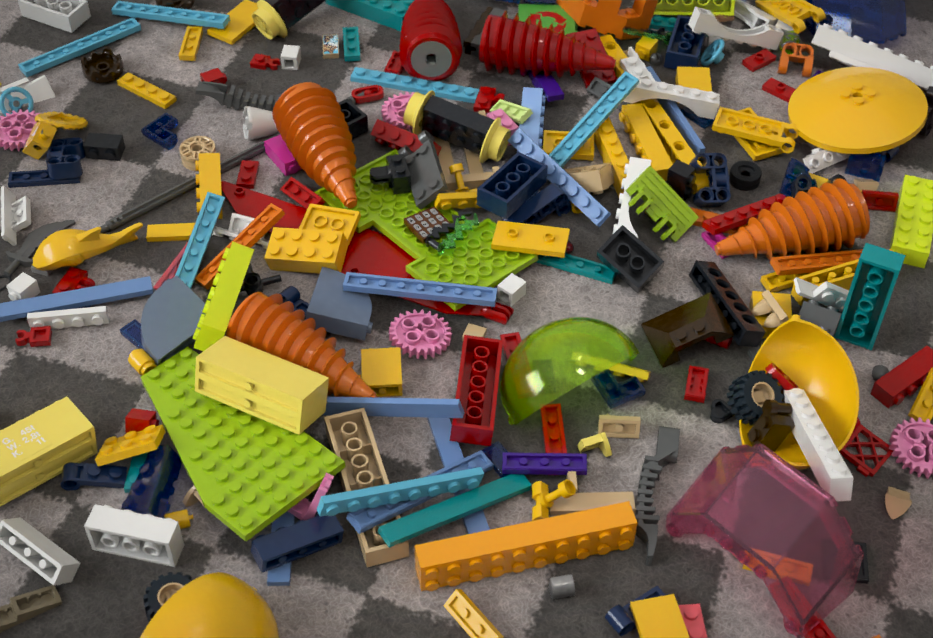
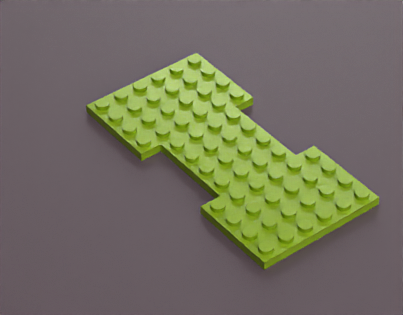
(467, 264)

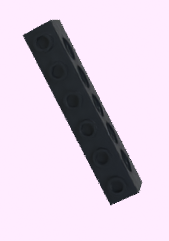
(740, 319)

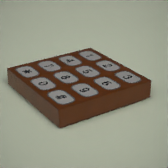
(422, 223)

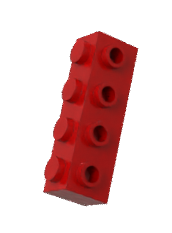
(397, 137)

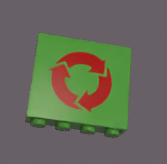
(548, 15)

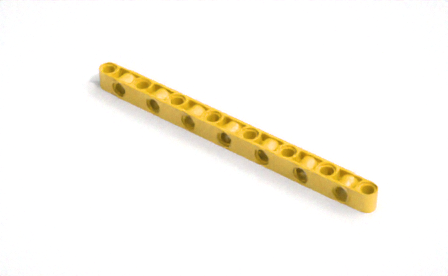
(668, 133)

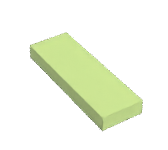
(516, 112)

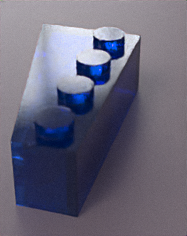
(154, 483)

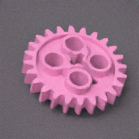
(394, 110)
(16, 129)
(420, 334)
(914, 446)

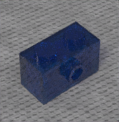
(871, 162)

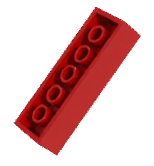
(477, 390)

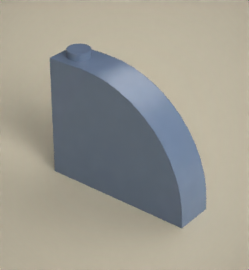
(339, 310)
(170, 320)

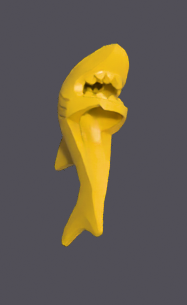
(74, 246)

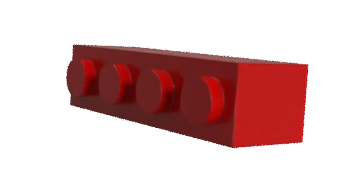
(903, 379)

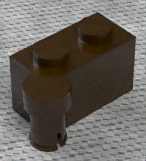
(772, 425)

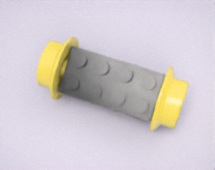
(277, 16)
(457, 125)

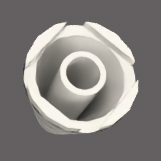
(258, 123)

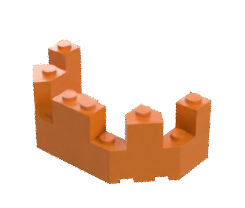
(607, 17)

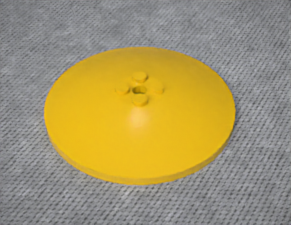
(858, 110)

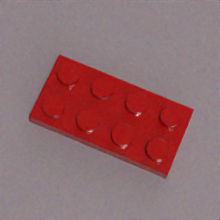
(593, 40)

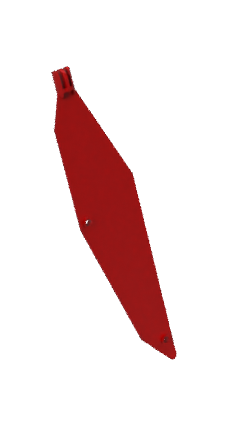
(366, 254)

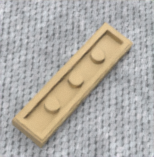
(590, 500)

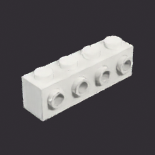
(37, 551)

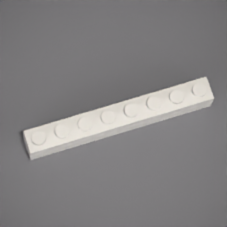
(872, 55)
(818, 446)

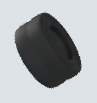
(742, 182)

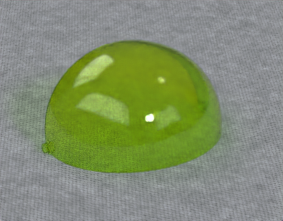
(558, 360)

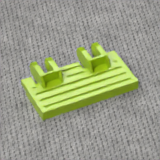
(662, 204)

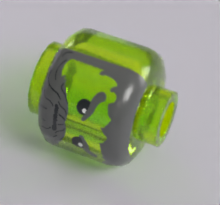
(789, 37)

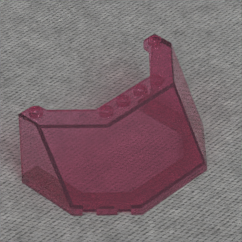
(777, 528)

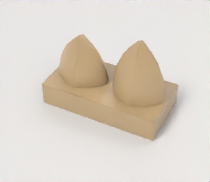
(767, 305)
(619, 426)

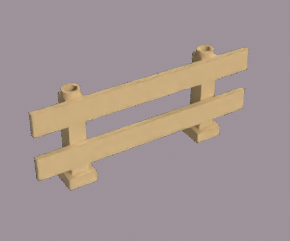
(476, 175)

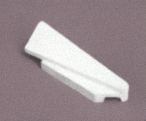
(38, 88)

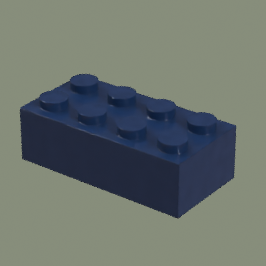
(684, 45)
(512, 185)

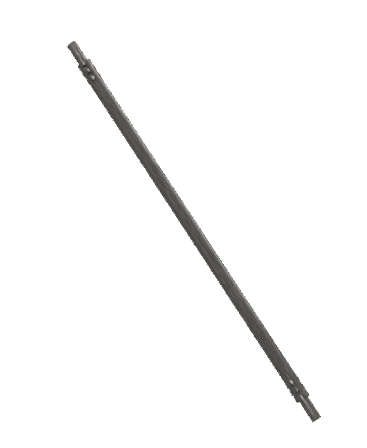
(186, 186)

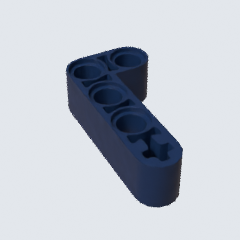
(542, 204)

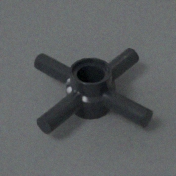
(253, 282)

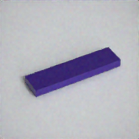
(544, 463)

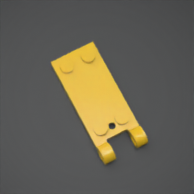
(792, 12)
(755, 128)

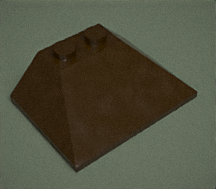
(686, 327)

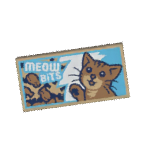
(330, 46)

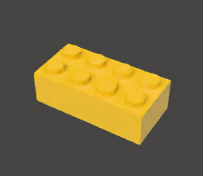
(305, 250)

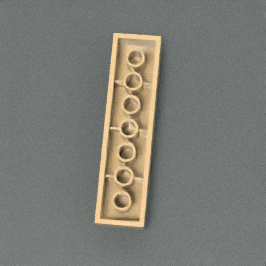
(354, 442)

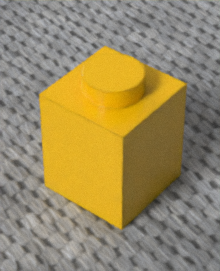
(646, 47)

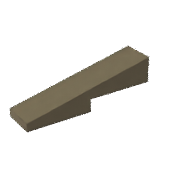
(28, 606)

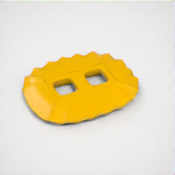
(62, 120)

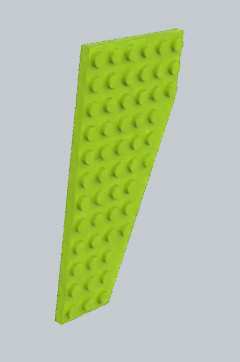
(238, 463)

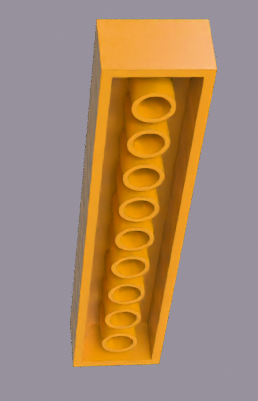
(525, 546)

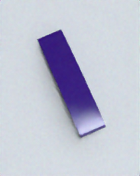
(550, 87)

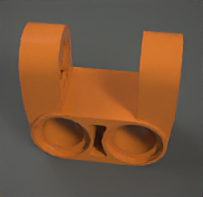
(796, 57)

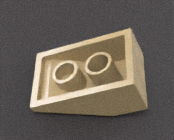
(593, 177)

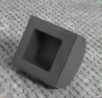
(561, 586)

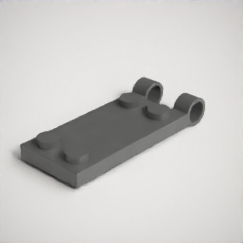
(425, 171)

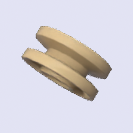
(192, 146)

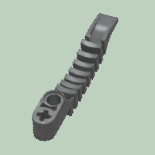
(219, 92)
(666, 453)

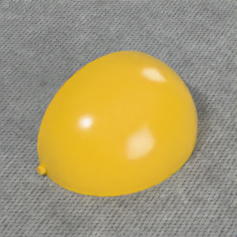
(823, 371)
(214, 608)

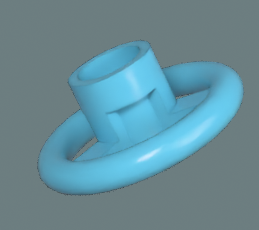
(713, 52)
(5, 94)

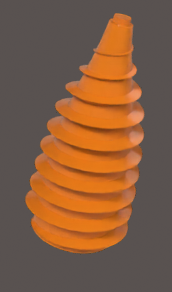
(318, 138)
(809, 221)
(285, 333)

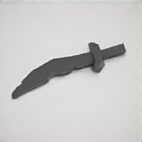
(32, 243)

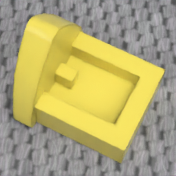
(599, 440)

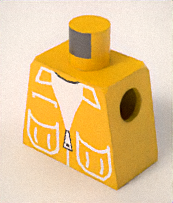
(42, 137)

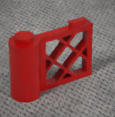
(873, 441)

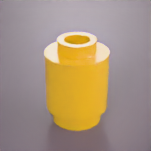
(141, 361)

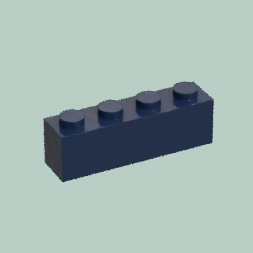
(296, 541)

